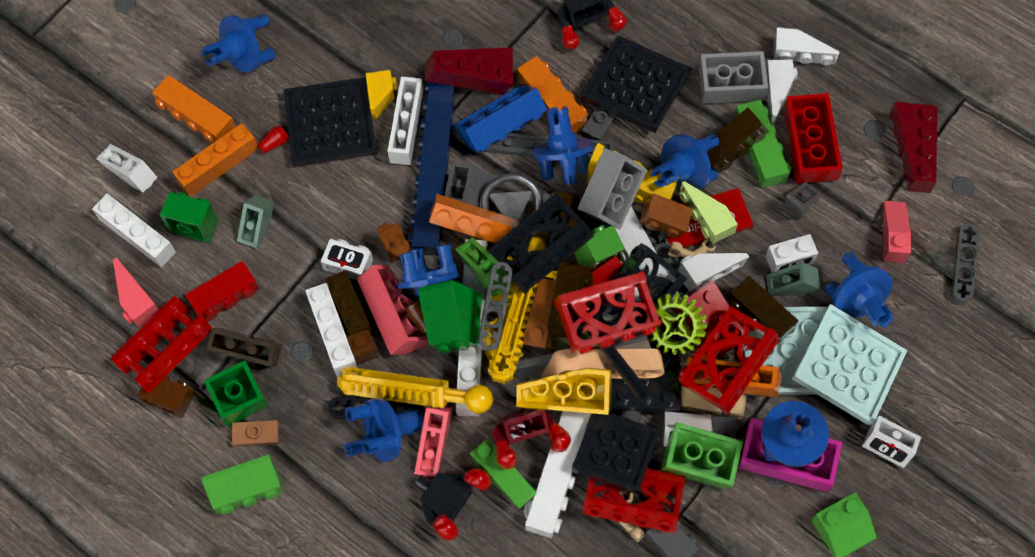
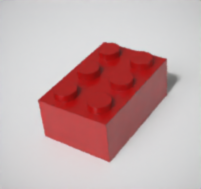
(713, 305)

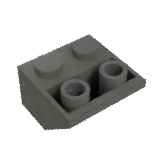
(467, 183)

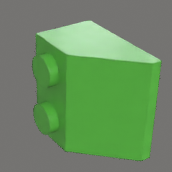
(845, 526)

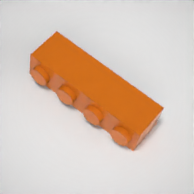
(538, 75)
(192, 109)
(215, 160)
(470, 219)
(765, 382)

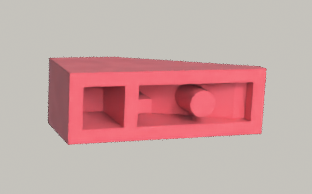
(896, 232)
(132, 297)
(433, 440)

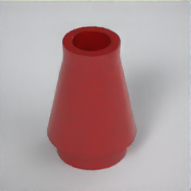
(273, 139)

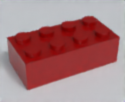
(812, 138)

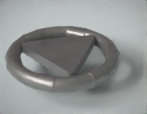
(511, 203)

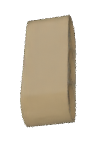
(693, 403)

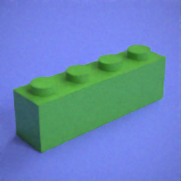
(768, 153)

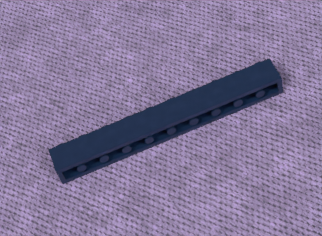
(432, 164)

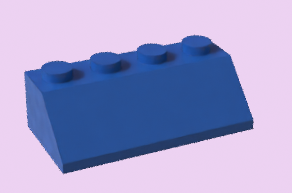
(500, 117)

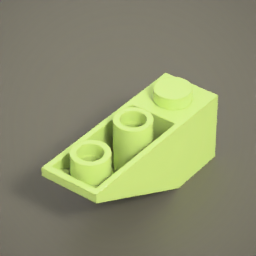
(712, 215)

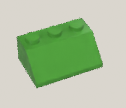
(702, 456)
(243, 485)

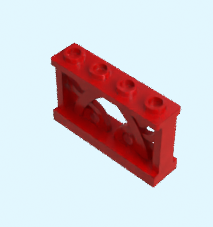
(626, 288)
(730, 390)
(645, 514)

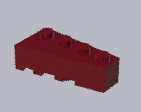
(473, 69)
(917, 140)

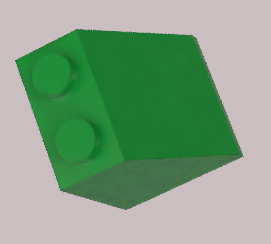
(450, 315)

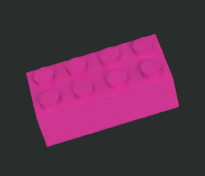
(817, 475)

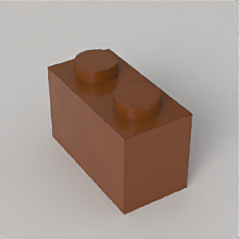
(665, 216)

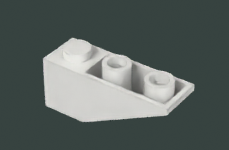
(801, 47)

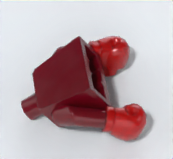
(522, 426)

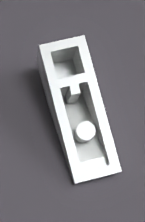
(780, 80)
(127, 167)
(709, 267)

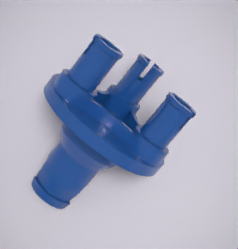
(239, 43)
(563, 147)
(686, 161)
(418, 275)
(863, 292)
(381, 428)
(793, 446)

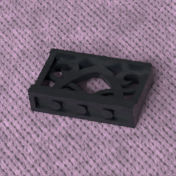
(541, 222)
(664, 286)

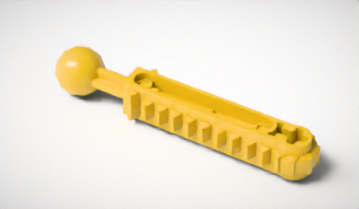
(514, 325)
(412, 389)

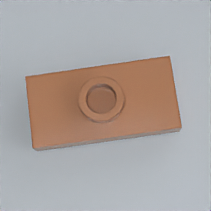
(255, 433)

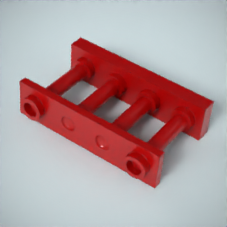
(150, 334)

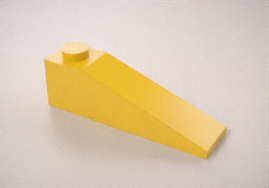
(574, 391)

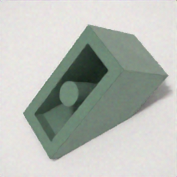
(254, 220)
(793, 281)

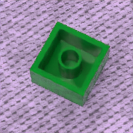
(189, 217)
(235, 393)

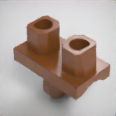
(393, 240)

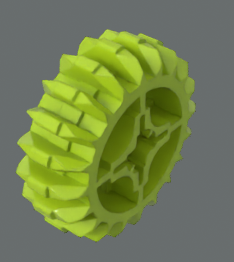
(683, 328)

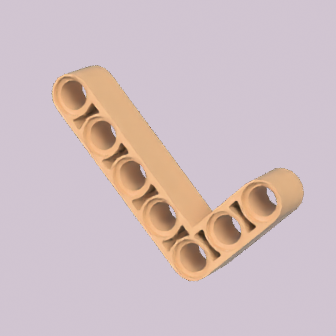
(644, 362)

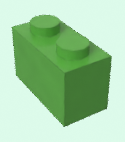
(601, 246)

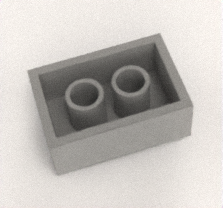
(733, 77)
(612, 188)

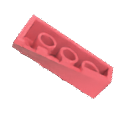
(389, 310)

